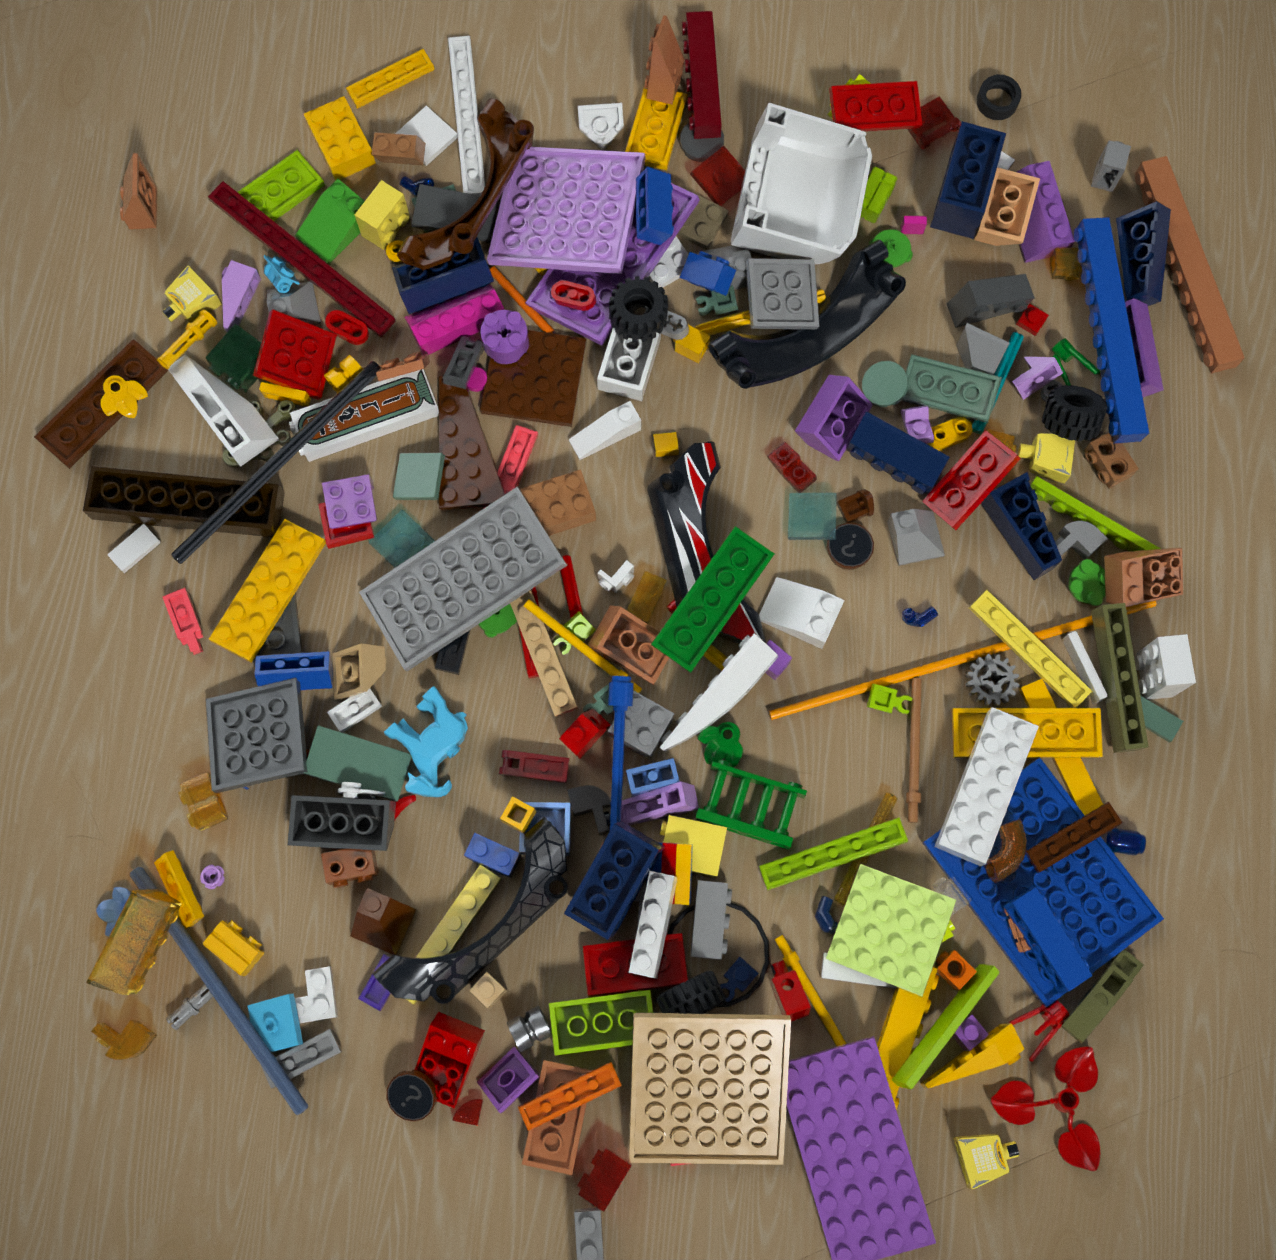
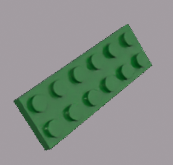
(712, 599)

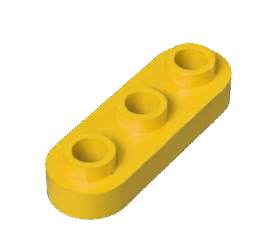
(951, 433)

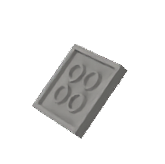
(782, 294)

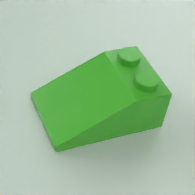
(331, 222)

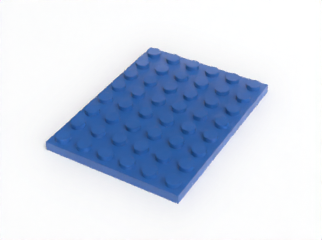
(1086, 890)

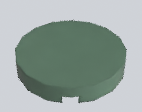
(885, 384)

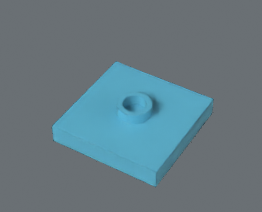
(277, 1022)

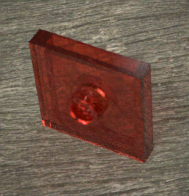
(720, 176)

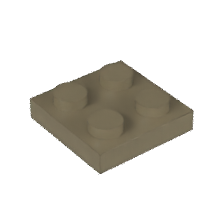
(703, 223)

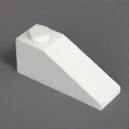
(606, 430)

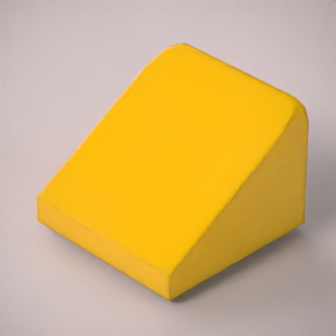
(666, 444)

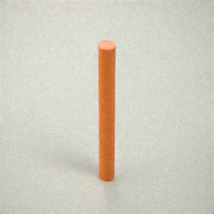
(520, 300)

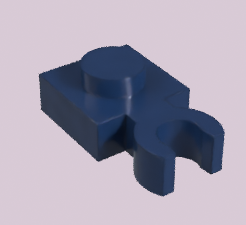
(738, 977)

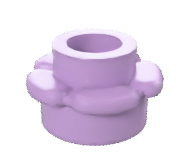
(209, 870)

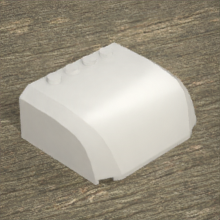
(801, 187)

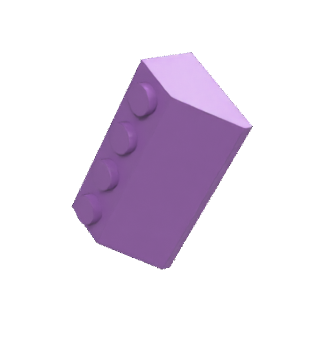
(1048, 220)
(1144, 347)

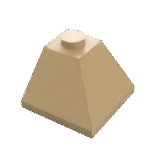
(357, 669)

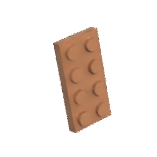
(556, 1142)

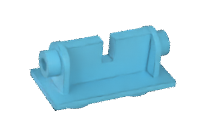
(279, 274)

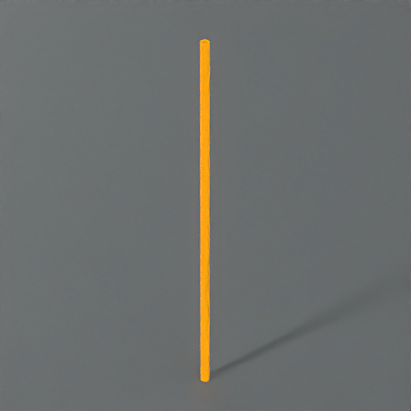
(936, 666)

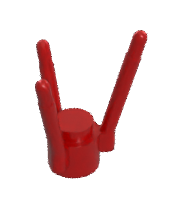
(1053, 1015)

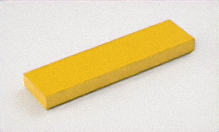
(390, 78)

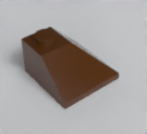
(382, 921)

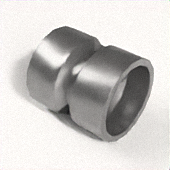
(530, 1028)

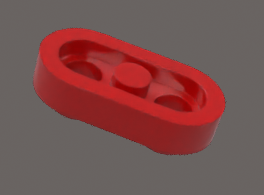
(574, 296)
(348, 327)

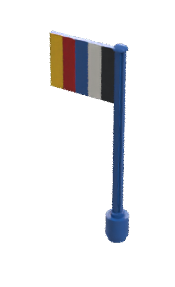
(675, 857)

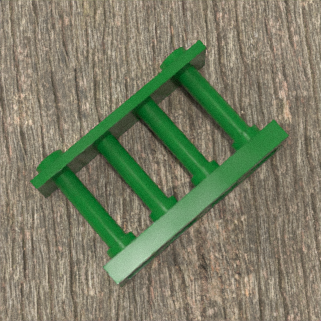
(733, 820)

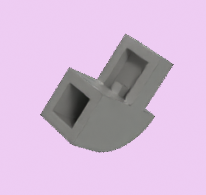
(1080, 536)

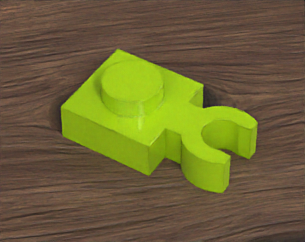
(579, 627)
(885, 699)

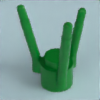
(1065, 351)

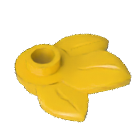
(123, 400)

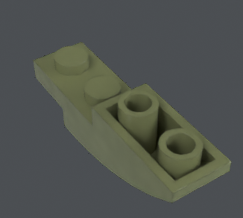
(1102, 996)

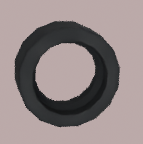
(999, 82)

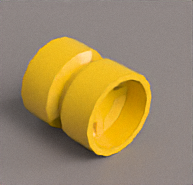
(341, 376)

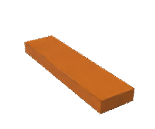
(569, 1096)

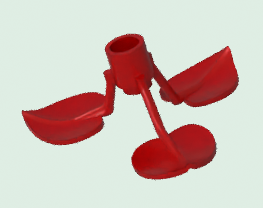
(1080, 1073)

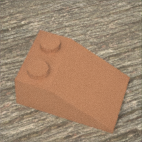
(138, 196)
(628, 643)

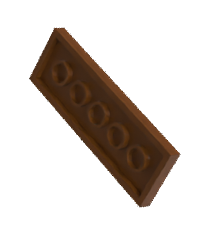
(82, 419)

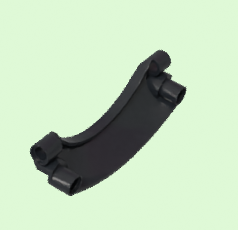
(850, 309)

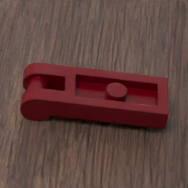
(535, 766)

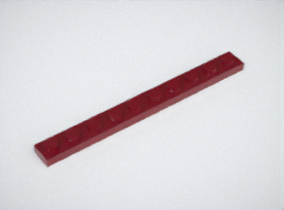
(301, 259)

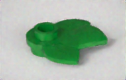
(720, 747)

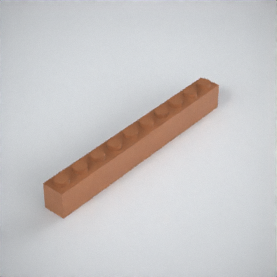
(1191, 269)

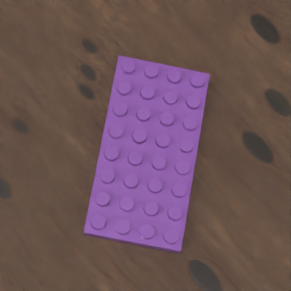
(639, 261)
(856, 1153)

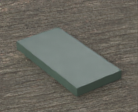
(951, 388)
(352, 759)

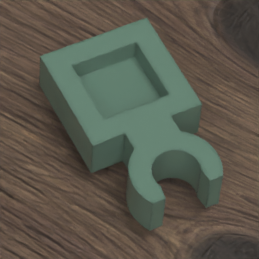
(718, 302)
(602, 702)

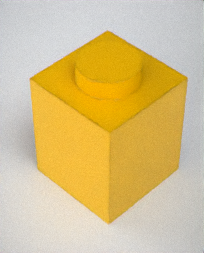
(693, 345)
(518, 815)

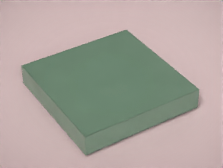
(418, 476)

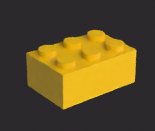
(339, 138)

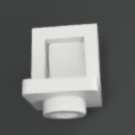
(621, 577)

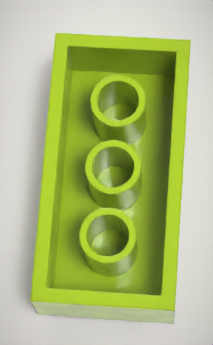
(596, 1021)

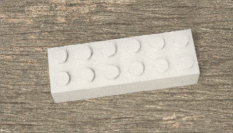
(986, 786)

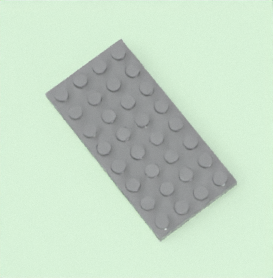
(462, 578)

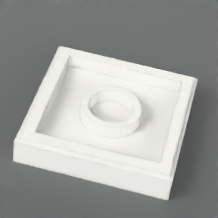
(432, 131)

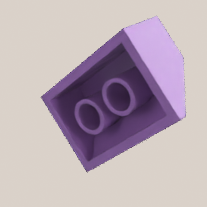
(833, 416)

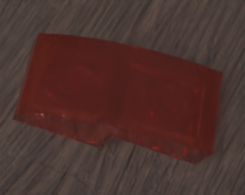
(791, 467)

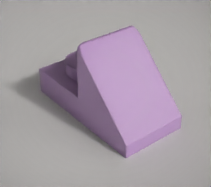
(1040, 372)
(917, 423)

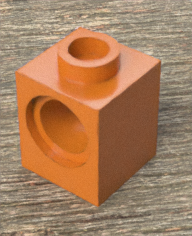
(965, 971)

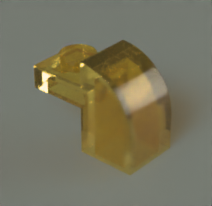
(129, 1044)

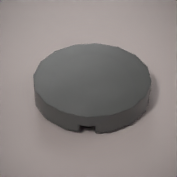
(699, 149)

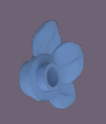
(111, 909)

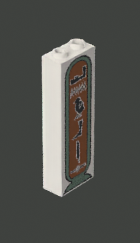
(370, 414)

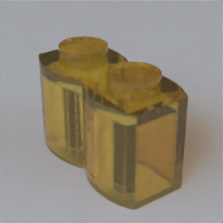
(203, 804)

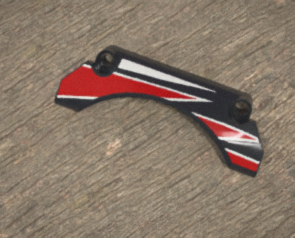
(680, 518)

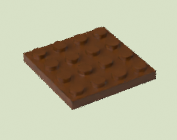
(540, 384)

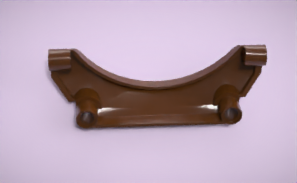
(507, 143)

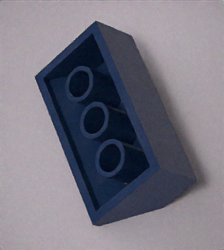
(435, 285)
(897, 453)

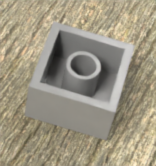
(644, 725)

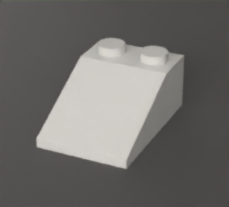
(801, 611)

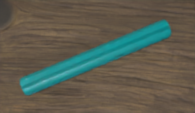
(1002, 371)

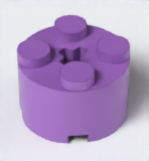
(502, 324)

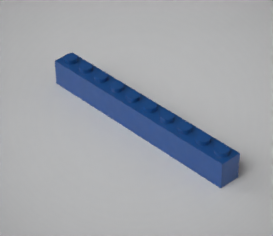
(1111, 330)

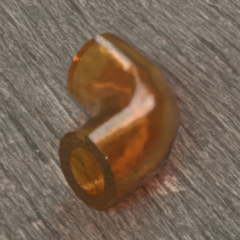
(1011, 851)

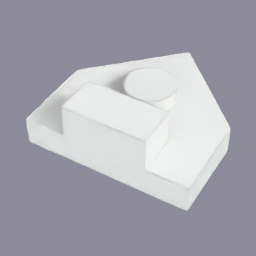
(601, 122)

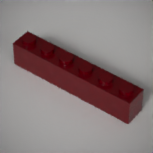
(702, 75)

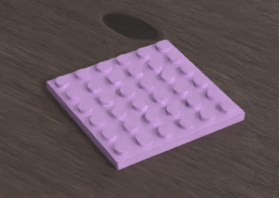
(567, 210)

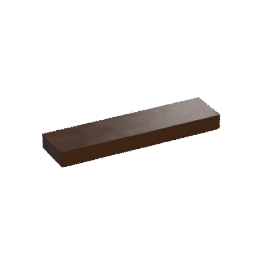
(1073, 837)

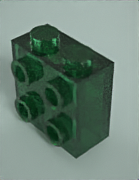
(235, 358)

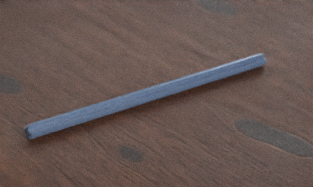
(229, 1005)

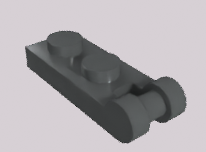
(463, 362)

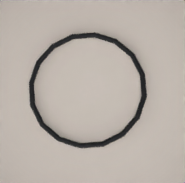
(766, 949)

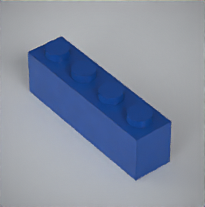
(1048, 940)

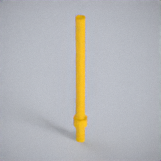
(576, 642)
(792, 959)

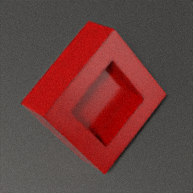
(1032, 319)

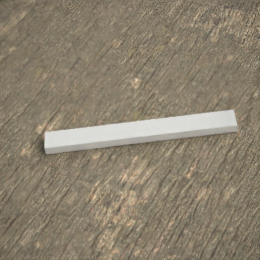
(466, 115)

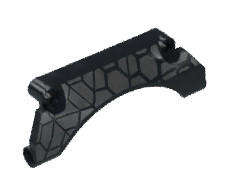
(420, 977)

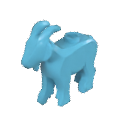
(432, 745)

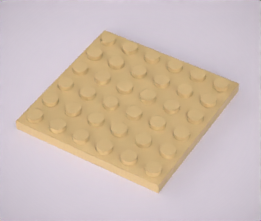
(709, 1088)

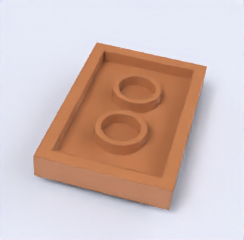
(395, 367)

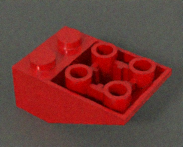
(449, 1055)

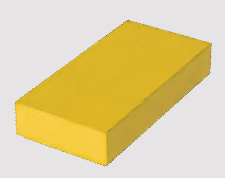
(282, 393)

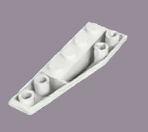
(227, 413)
(724, 690)

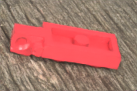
(184, 619)

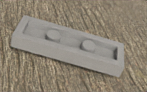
(307, 1055)

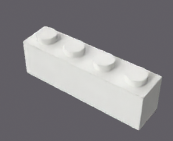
(653, 924)

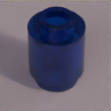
(1126, 841)

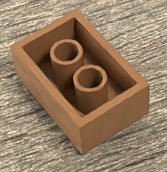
(561, 502)

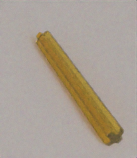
(881, 816)

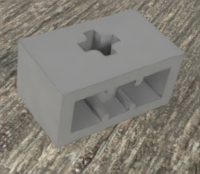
(1110, 165)

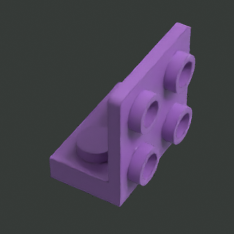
(349, 501)

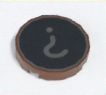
(852, 546)
(411, 1095)

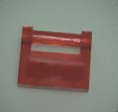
(932, 115)

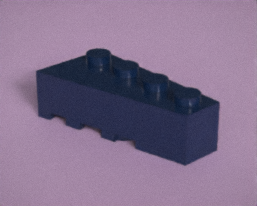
(1143, 251)
(1023, 525)

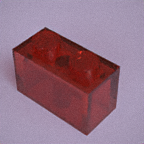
(604, 1178)

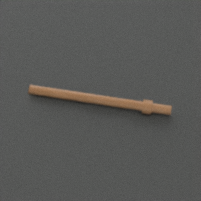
(913, 797)

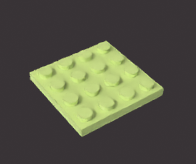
(891, 929)

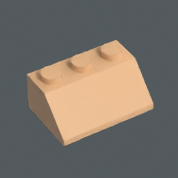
(1008, 208)

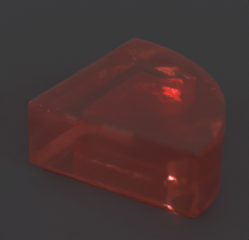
(469, 1112)

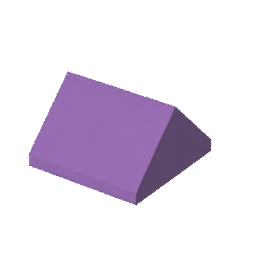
(508, 1079)

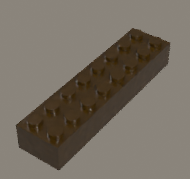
(178, 501)

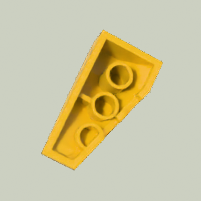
(995, 1050)

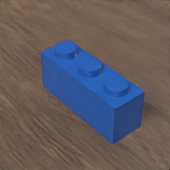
(654, 206)
(311, 669)

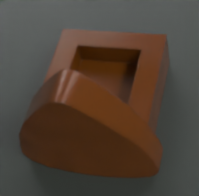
(856, 506)

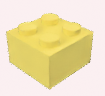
(382, 215)

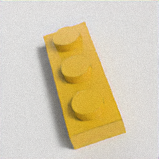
(179, 888)

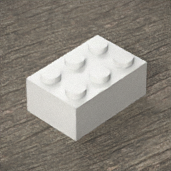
(627, 365)
(1165, 667)

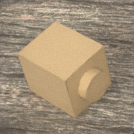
(488, 990)

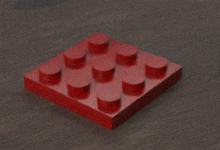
(295, 354)

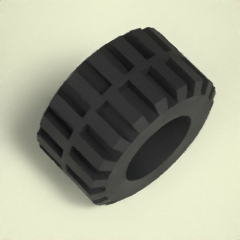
(643, 293)
(1074, 413)
(693, 996)

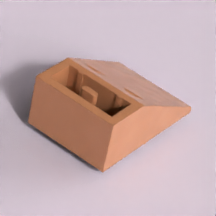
(664, 64)
(1143, 576)

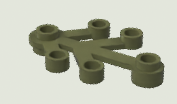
(272, 422)

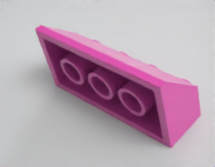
(455, 317)

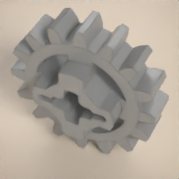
(994, 690)

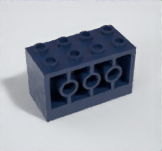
(968, 180)
(614, 880)

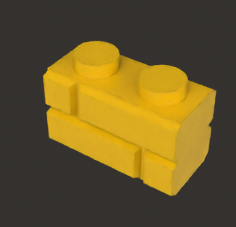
(234, 947)

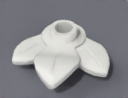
(354, 791)

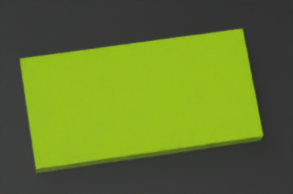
(283, 186)

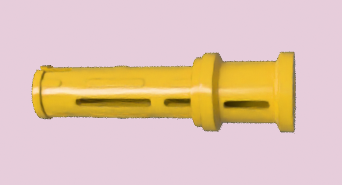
(195, 330)

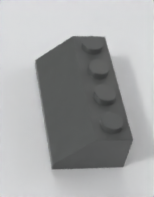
(341, 823)

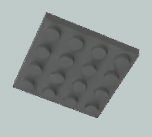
(256, 735)

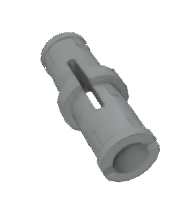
(189, 1007)

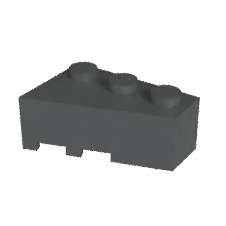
(990, 298)

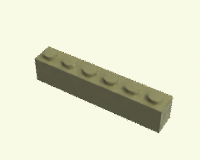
(1119, 678)

